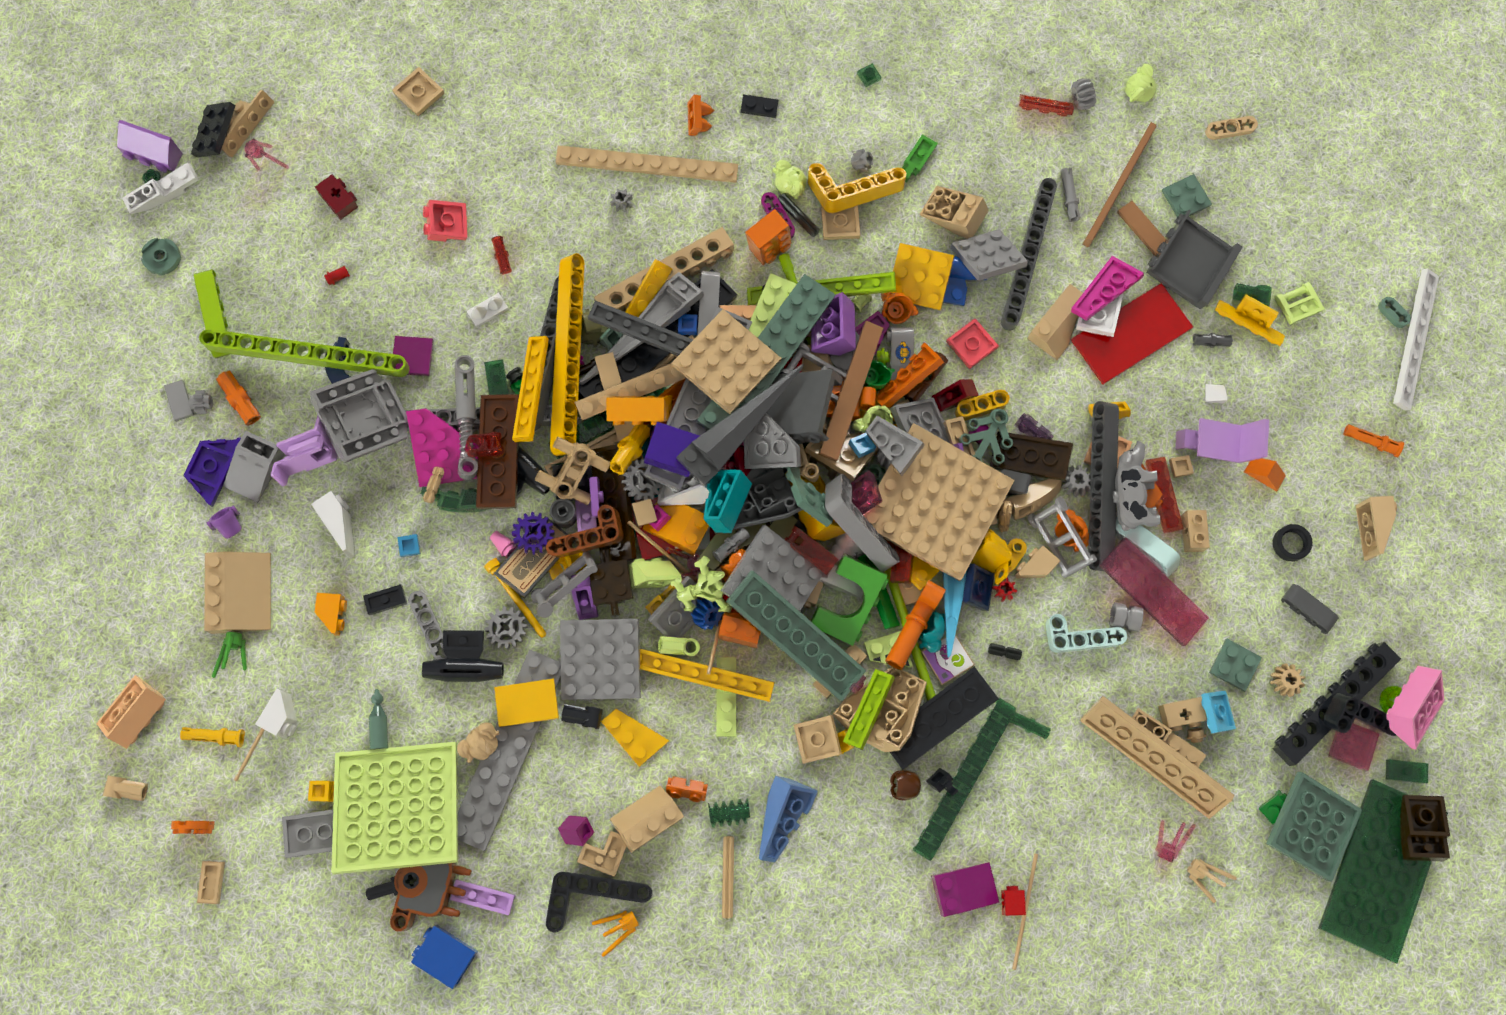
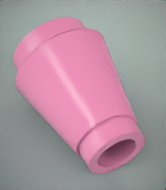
(503, 544)

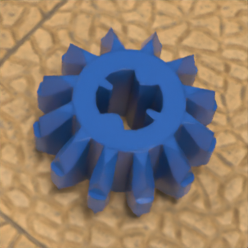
(706, 614)

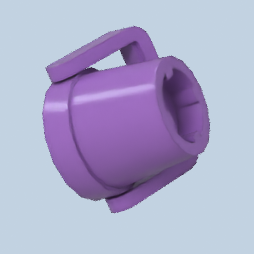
(225, 522)

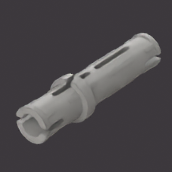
(1070, 194)

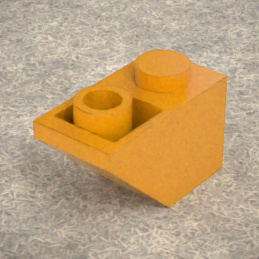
(328, 609)

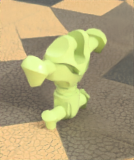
(707, 586)

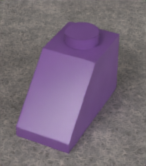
(583, 600)

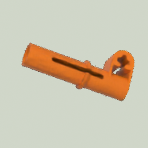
(915, 624)

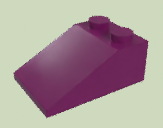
(965, 889)

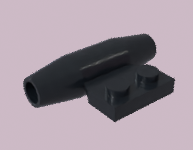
(527, 472)
(463, 659)

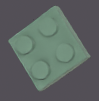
(1186, 196)
(1235, 665)

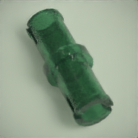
(1030, 725)

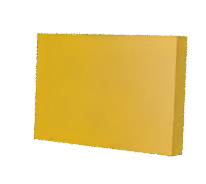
(526, 702)

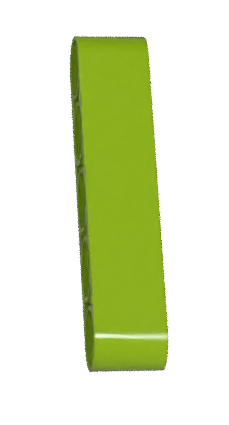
(210, 304)

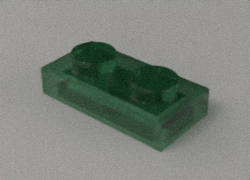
(496, 377)
(1407, 771)

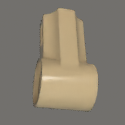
(121, 787)

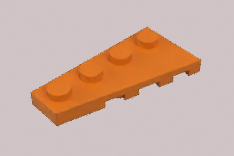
(907, 378)

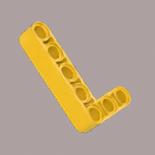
(856, 192)

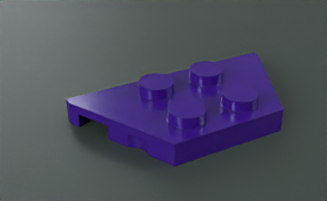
(210, 467)

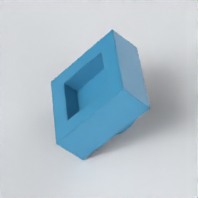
(862, 445)
(409, 545)

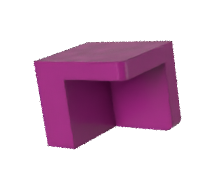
(576, 830)

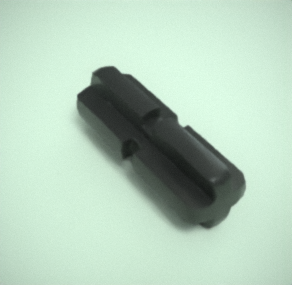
(1000, 650)

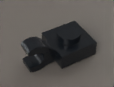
(942, 780)

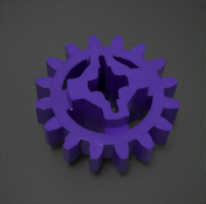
(532, 542)

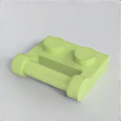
(1300, 309)

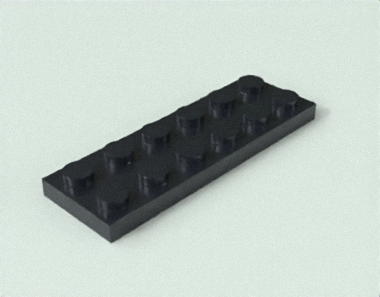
(945, 715)

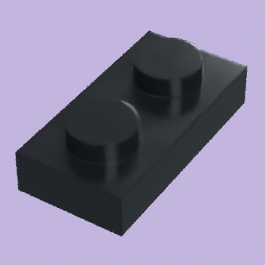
(759, 106)
(385, 599)

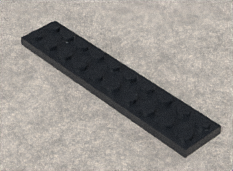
(647, 357)

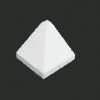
(1215, 393)

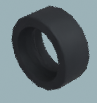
(1282, 552)

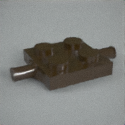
(611, 583)

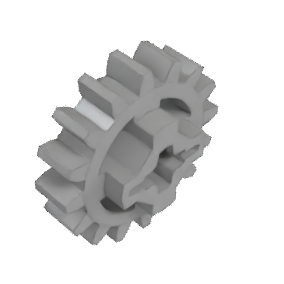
(636, 482)
(511, 620)

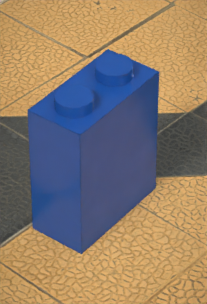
(443, 956)

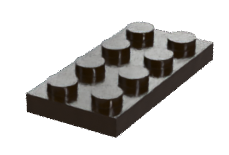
(1035, 456)

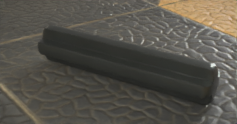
(798, 215)

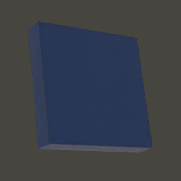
(978, 587)

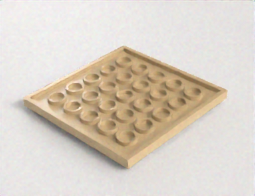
(939, 504)

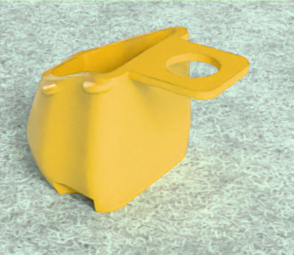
(993, 555)

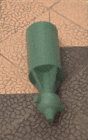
(378, 723)

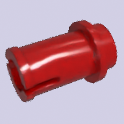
(336, 275)

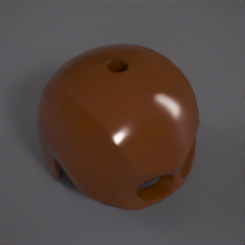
(908, 785)

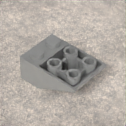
(252, 466)

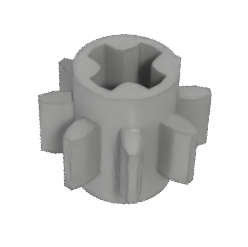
(862, 160)
(617, 202)
(200, 402)

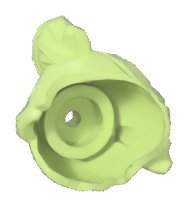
(1141, 85)
(789, 179)
(862, 424)

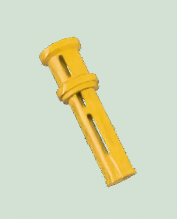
(220, 736)

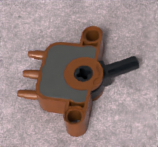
(425, 897)

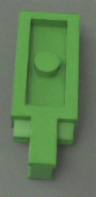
(918, 156)

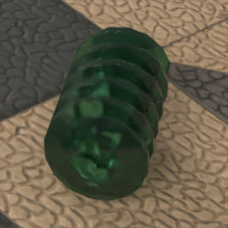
(729, 813)

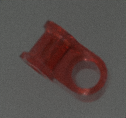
(488, 444)

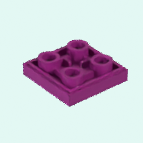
(416, 352)

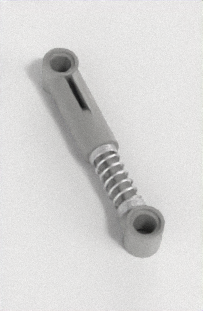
(465, 413)

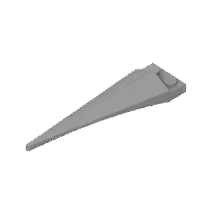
(668, 305)

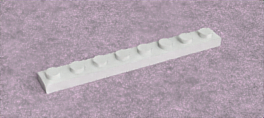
(1416, 339)

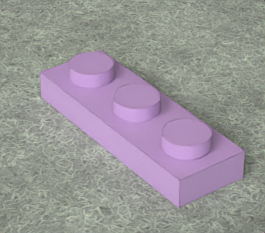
(484, 897)

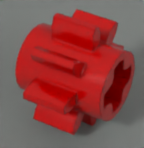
(1000, 592)

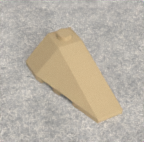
(1057, 325)

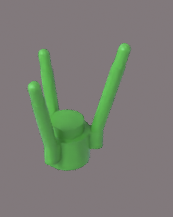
(231, 642)

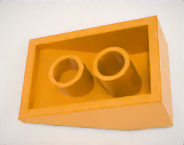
(684, 528)

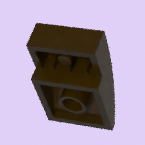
(1424, 828)

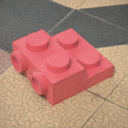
(445, 220)

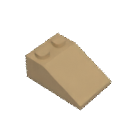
(1375, 524)

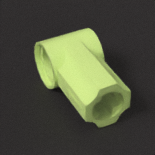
(677, 645)

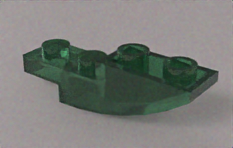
(454, 503)

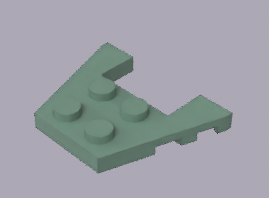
(808, 497)

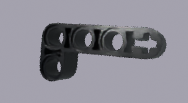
(1346, 709)

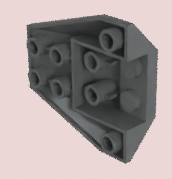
(767, 499)

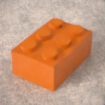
(769, 237)

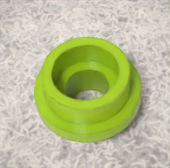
(883, 356)

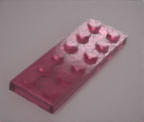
(1154, 592)

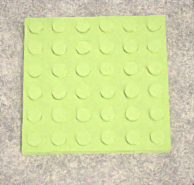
(395, 808)

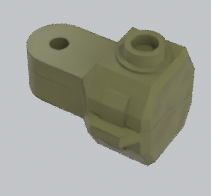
(590, 330)

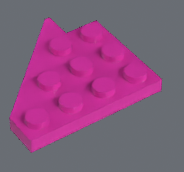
(435, 445)

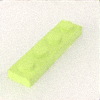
(726, 703)

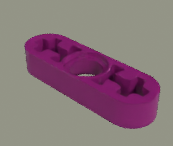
(766, 206)

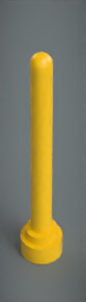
(491, 567)

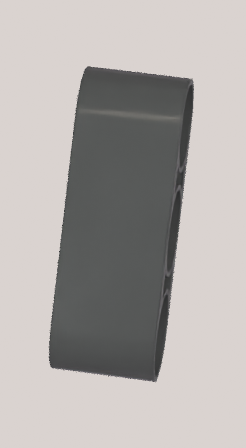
(1311, 608)

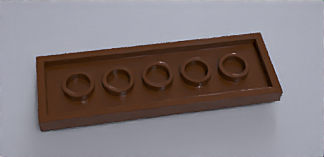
(499, 473)

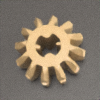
(1287, 687)

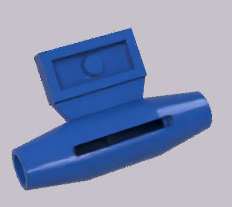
(957, 287)

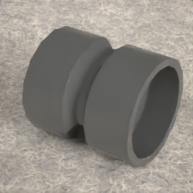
(563, 513)

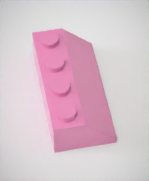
(1417, 705)

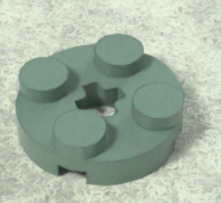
(168, 263)

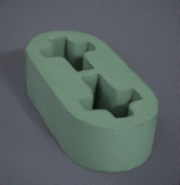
(1394, 312)

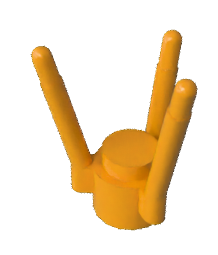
(627, 923)

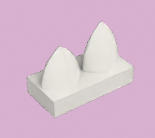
(487, 310)

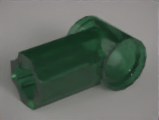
(1261, 293)

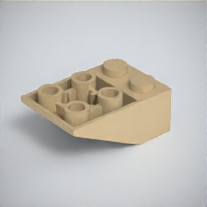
(955, 211)

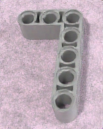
(840, 507)

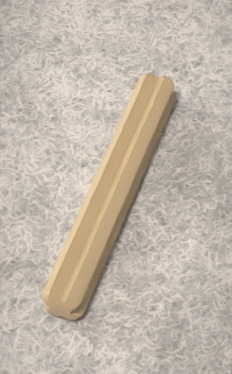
(728, 877)

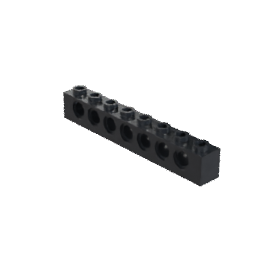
(1385, 660)

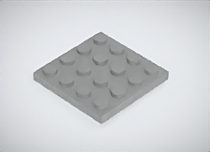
(778, 566)
(600, 659)

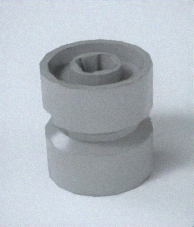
(1128, 617)

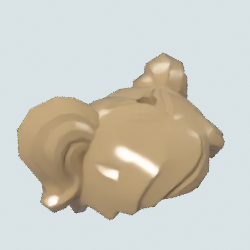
(479, 743)

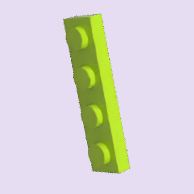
(868, 709)

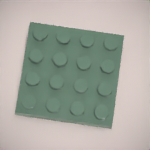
(1314, 826)

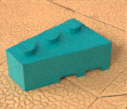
(725, 499)

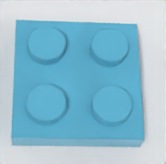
(1218, 711)

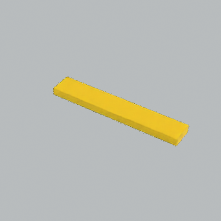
(530, 389)

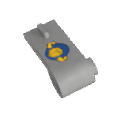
(902, 347)

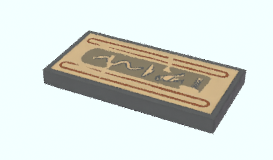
(525, 570)

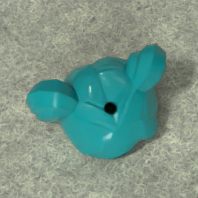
(932, 635)

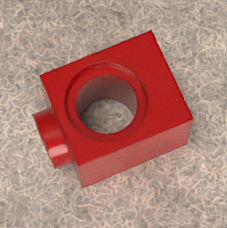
(1013, 901)

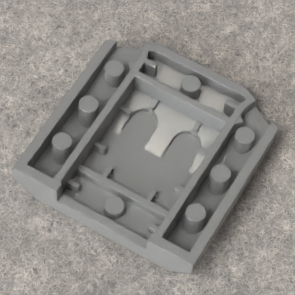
(360, 414)

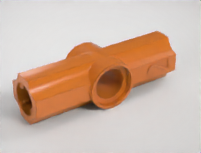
(238, 397)

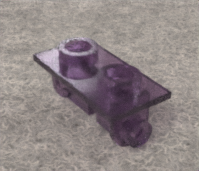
(1027, 425)

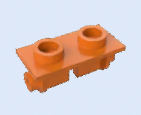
(695, 791)

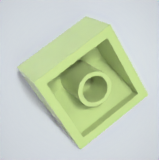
(652, 573)

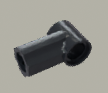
(584, 716)

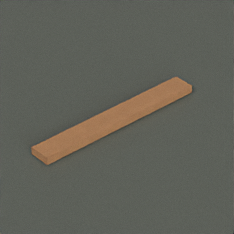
(1119, 185)
(851, 391)

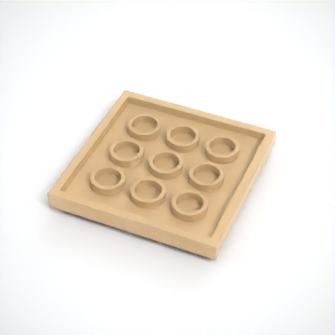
(726, 361)

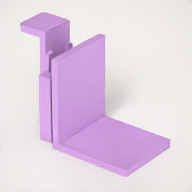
(1226, 440)
(303, 453)

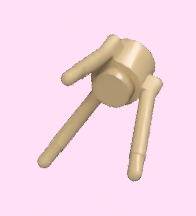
(1199, 870)

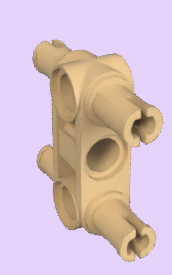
(572, 471)

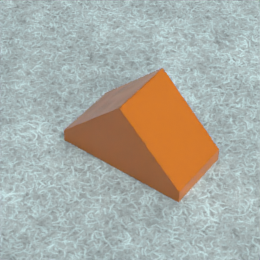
(1266, 472)

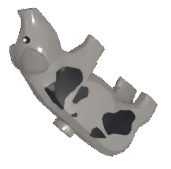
(1132, 488)

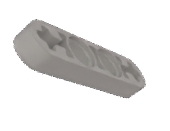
(429, 626)

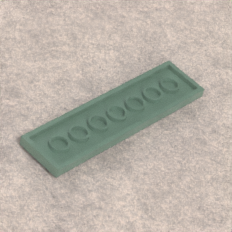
(795, 635)

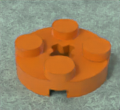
(199, 827)

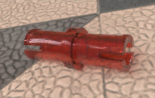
(501, 255)

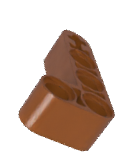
(585, 536)

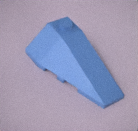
(784, 807)

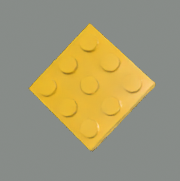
(922, 275)

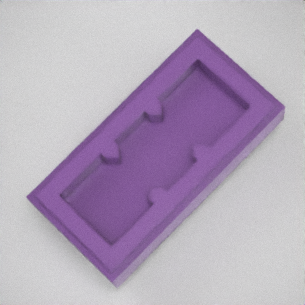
(597, 496)

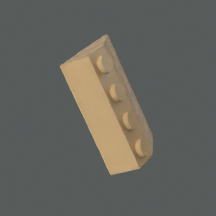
(237, 592)

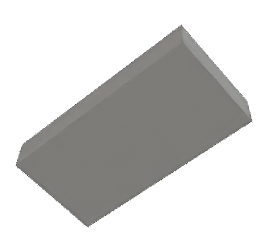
(178, 400)

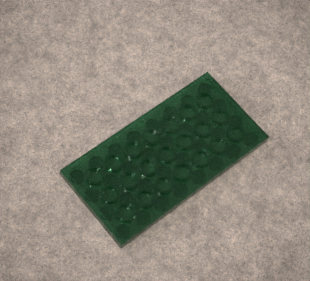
(1374, 885)

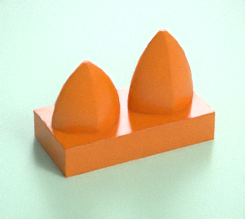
(696, 110)

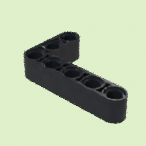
(592, 889)

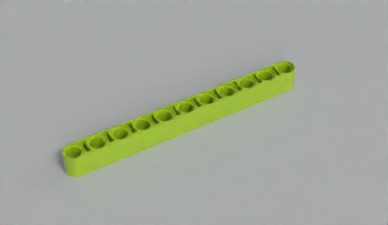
(296, 348)

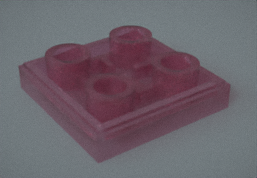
(1355, 747)

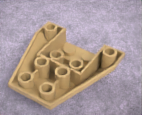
(897, 714)

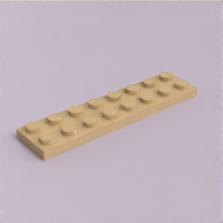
(1157, 757)

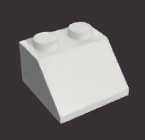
(279, 715)

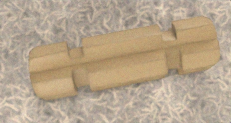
(433, 484)
(1005, 516)

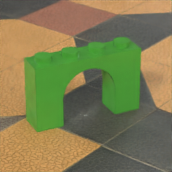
(848, 627)

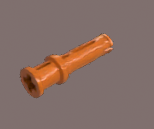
(1382, 443)

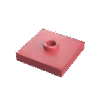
(972, 343)

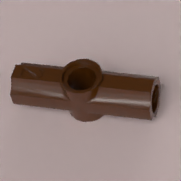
(917, 392)

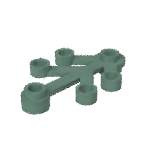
(989, 435)

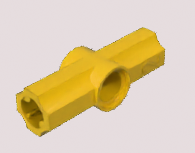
(629, 448)

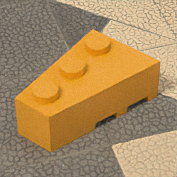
(638, 409)

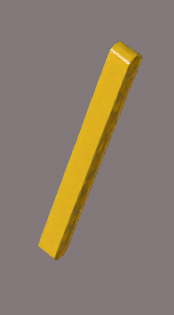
(567, 350)

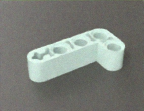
(1156, 550)
(1086, 636)

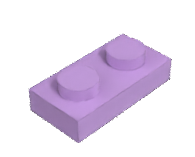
(584, 517)

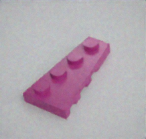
(1107, 285)

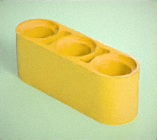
(987, 399)

